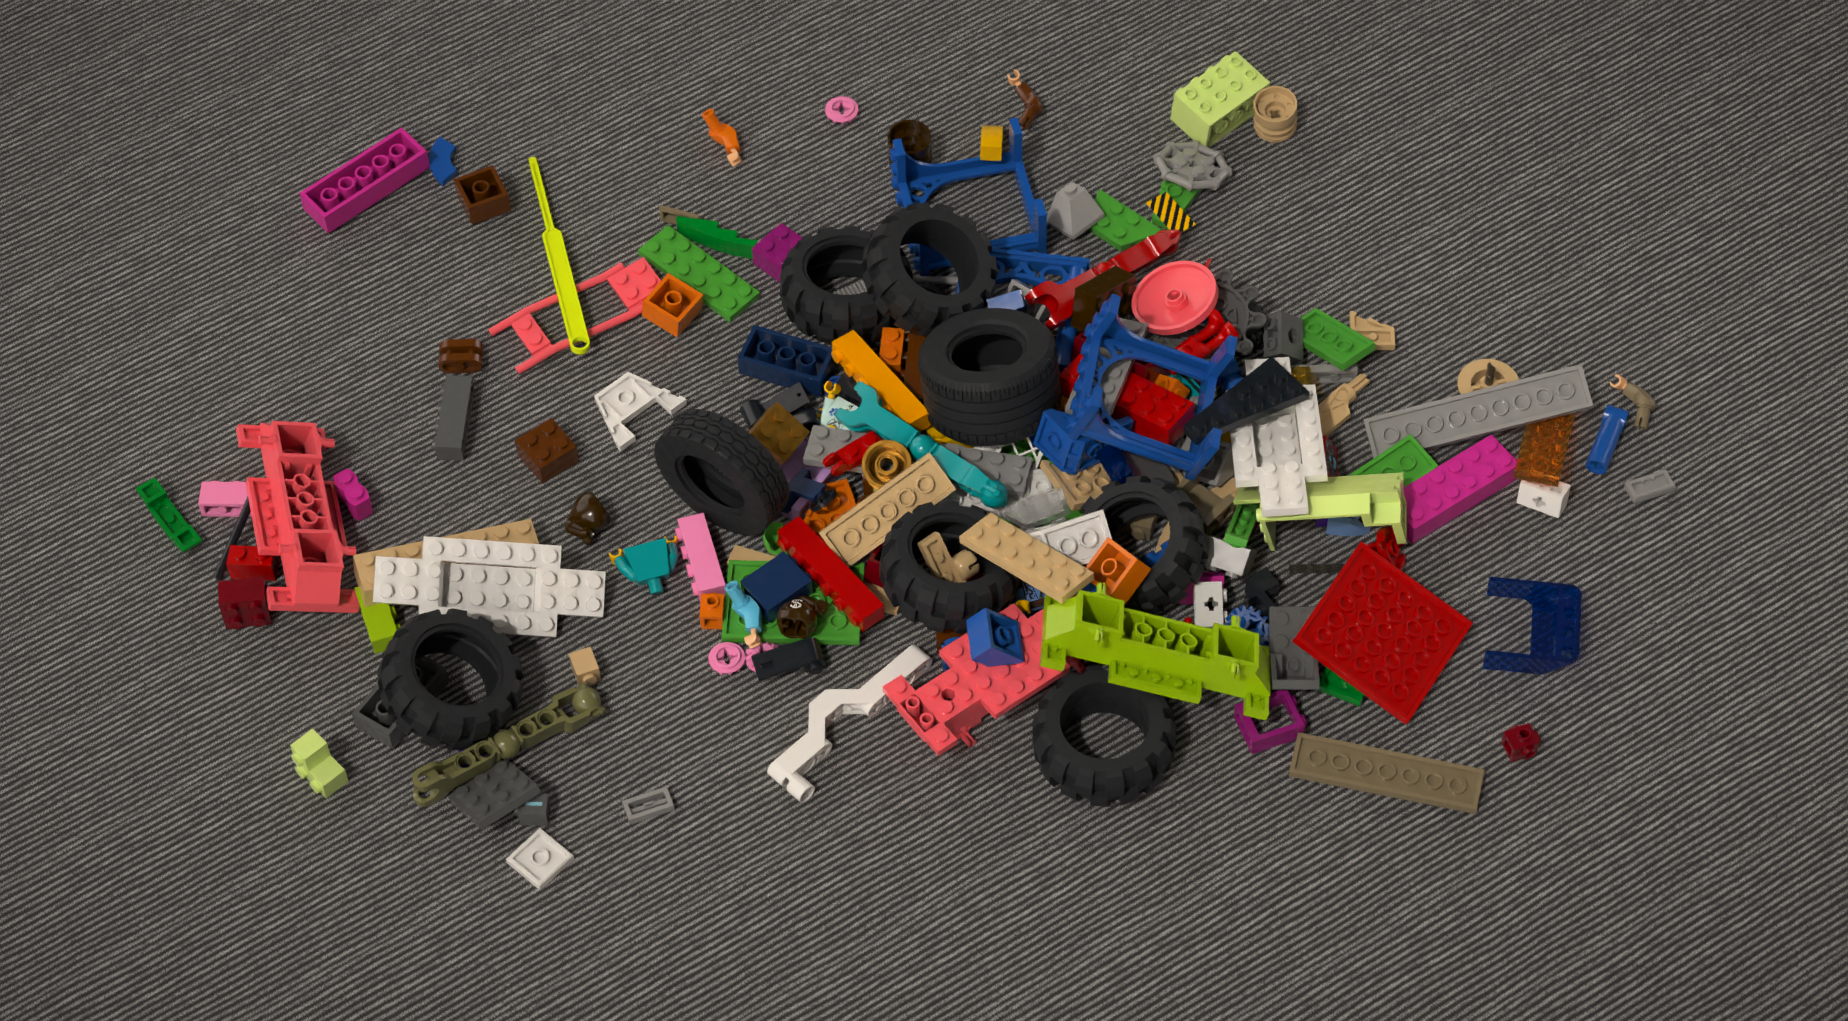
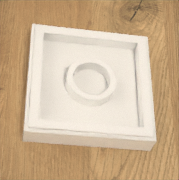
(540, 859)

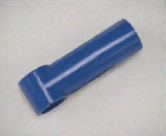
(1606, 439)

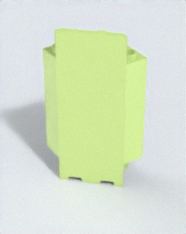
(1372, 496)

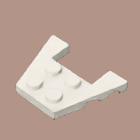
(629, 398)

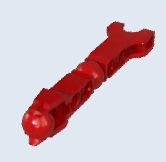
(1060, 297)

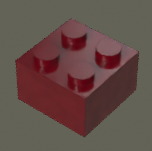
(244, 603)

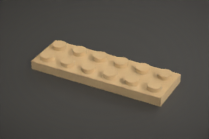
(871, 519)
(1026, 558)

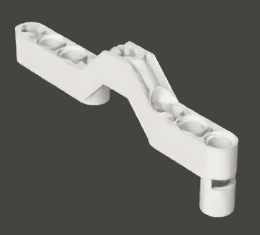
(828, 707)

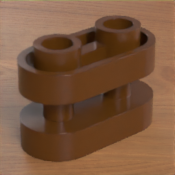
(460, 356)

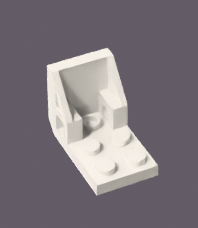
(1076, 537)

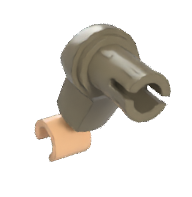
(1641, 400)

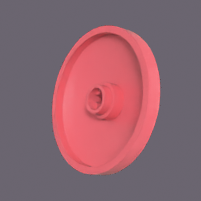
(1175, 297)

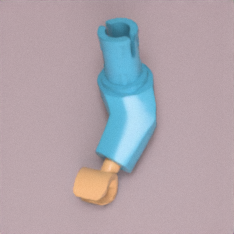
(748, 610)

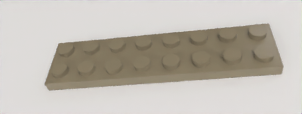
(1386, 773)

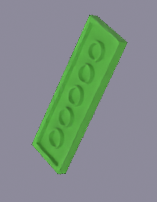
(680, 257)

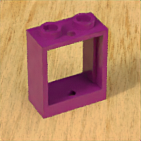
(1258, 743)

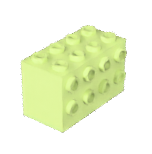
(1218, 100)

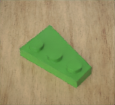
(1180, 195)

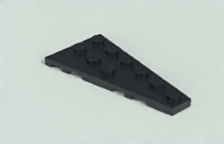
(1254, 397)

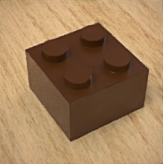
(482, 194)
(547, 450)

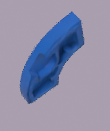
(440, 161)

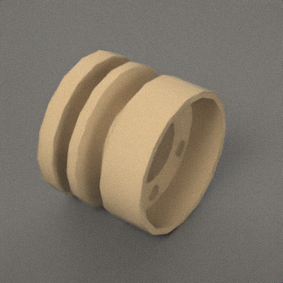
(1275, 114)

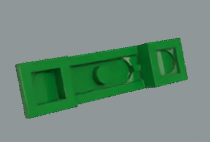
(167, 516)

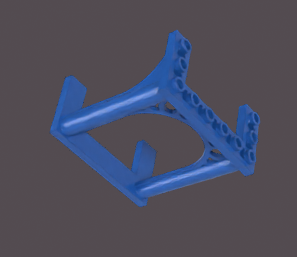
(913, 174)
(1111, 334)

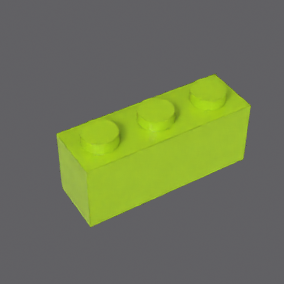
(379, 623)

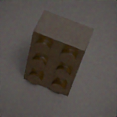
(1093, 293)

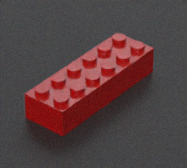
(1154, 409)

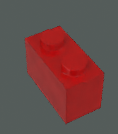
(247, 563)

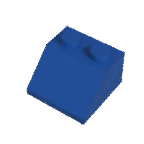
(994, 639)

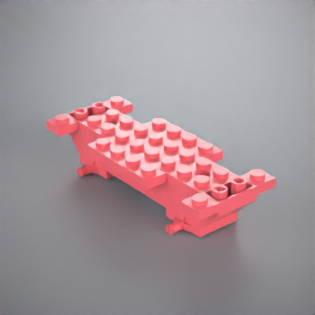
(298, 517)
(974, 687)

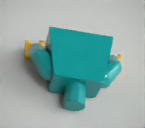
(648, 563)

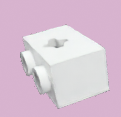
(1544, 497)
(1209, 593)

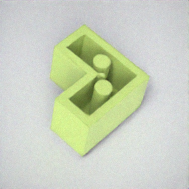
(317, 765)

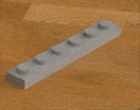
(1326, 373)

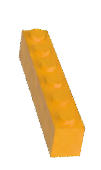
(865, 366)

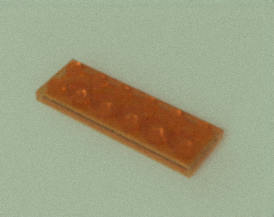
(1544, 450)

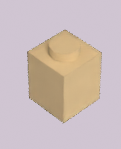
(584, 666)

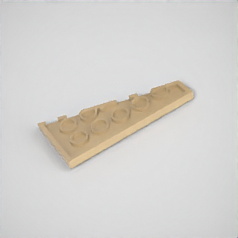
(1084, 484)

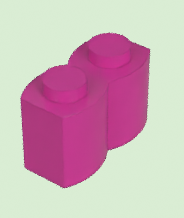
(353, 494)

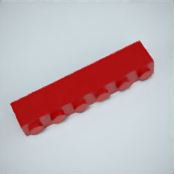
(830, 574)

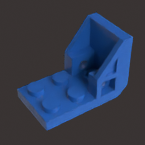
(1066, 453)

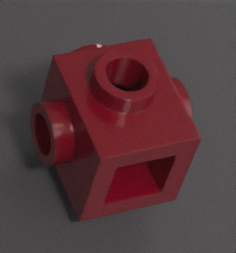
(1520, 742)

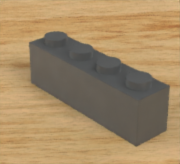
(454, 417)

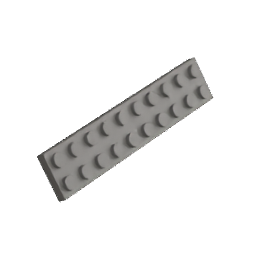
(1483, 411)
(1007, 468)

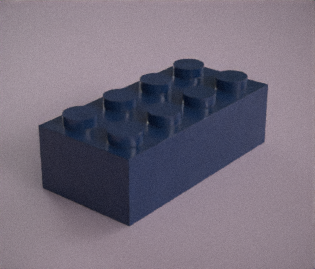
(786, 360)

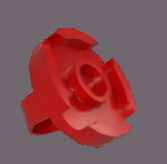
(1387, 547)

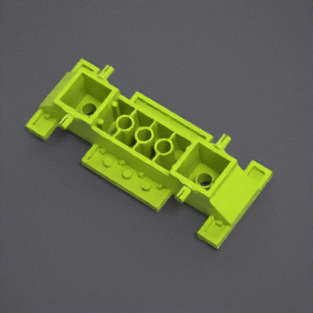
(1157, 651)

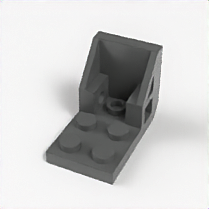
(1289, 663)

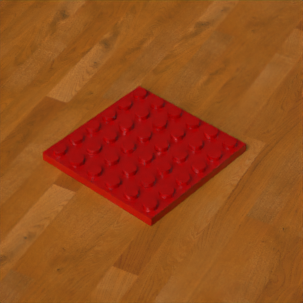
(1382, 632)

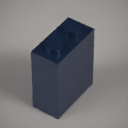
(776, 584)

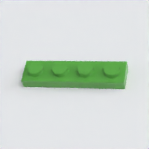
(1241, 525)

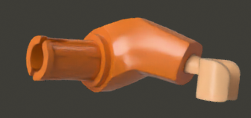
(724, 135)

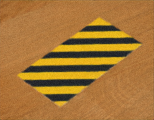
(1170, 213)

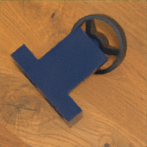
(803, 486)

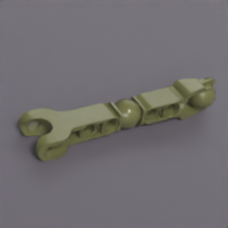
(506, 743)

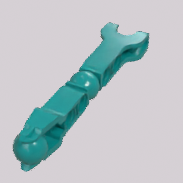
(963, 474)

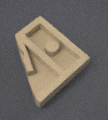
(1381, 334)

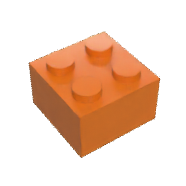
(672, 305)
(1117, 569)

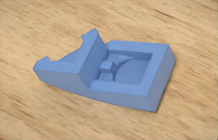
(1346, 526)

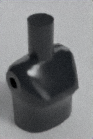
(807, 418)

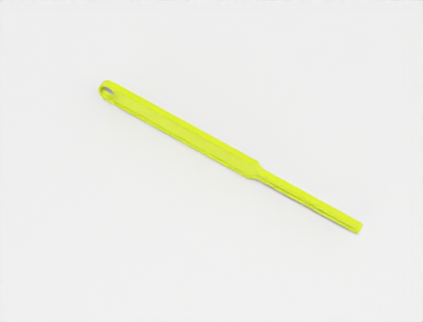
(560, 270)

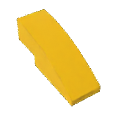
(991, 143)

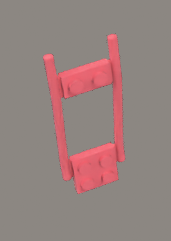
(629, 283)

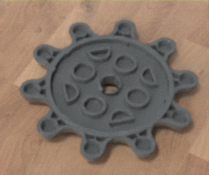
(1233, 308)

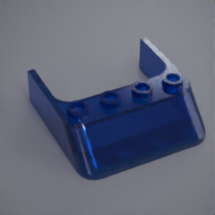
(1553, 626)

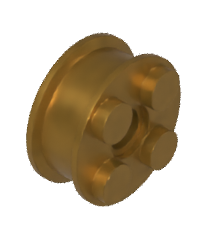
(880, 453)

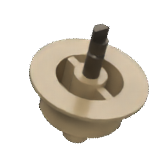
(1484, 374)

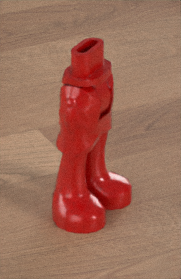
(1215, 325)

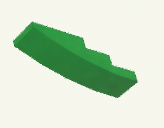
(711, 236)

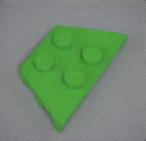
(1120, 225)

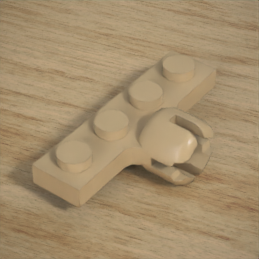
(942, 565)

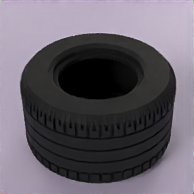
(989, 376)

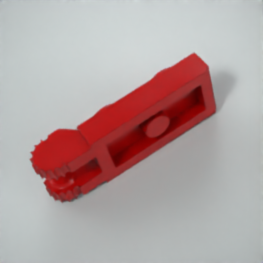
(850, 455)

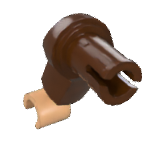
(1030, 100)

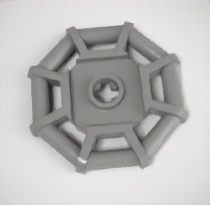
(1192, 166)

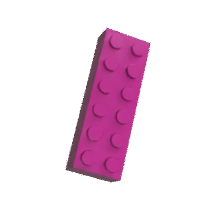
(364, 180)
(1457, 486)

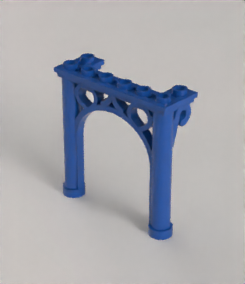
(1023, 264)

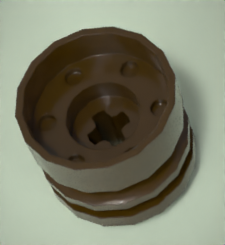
(915, 139)

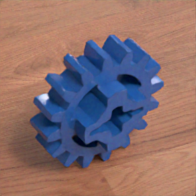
(1252, 621)

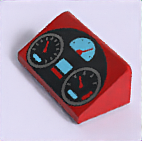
(1330, 457)

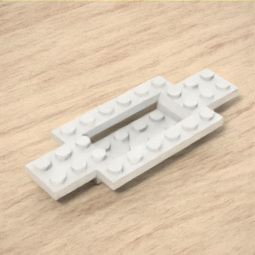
(1269, 453)
(510, 597)

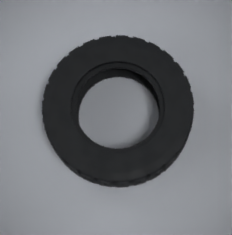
(755, 481)

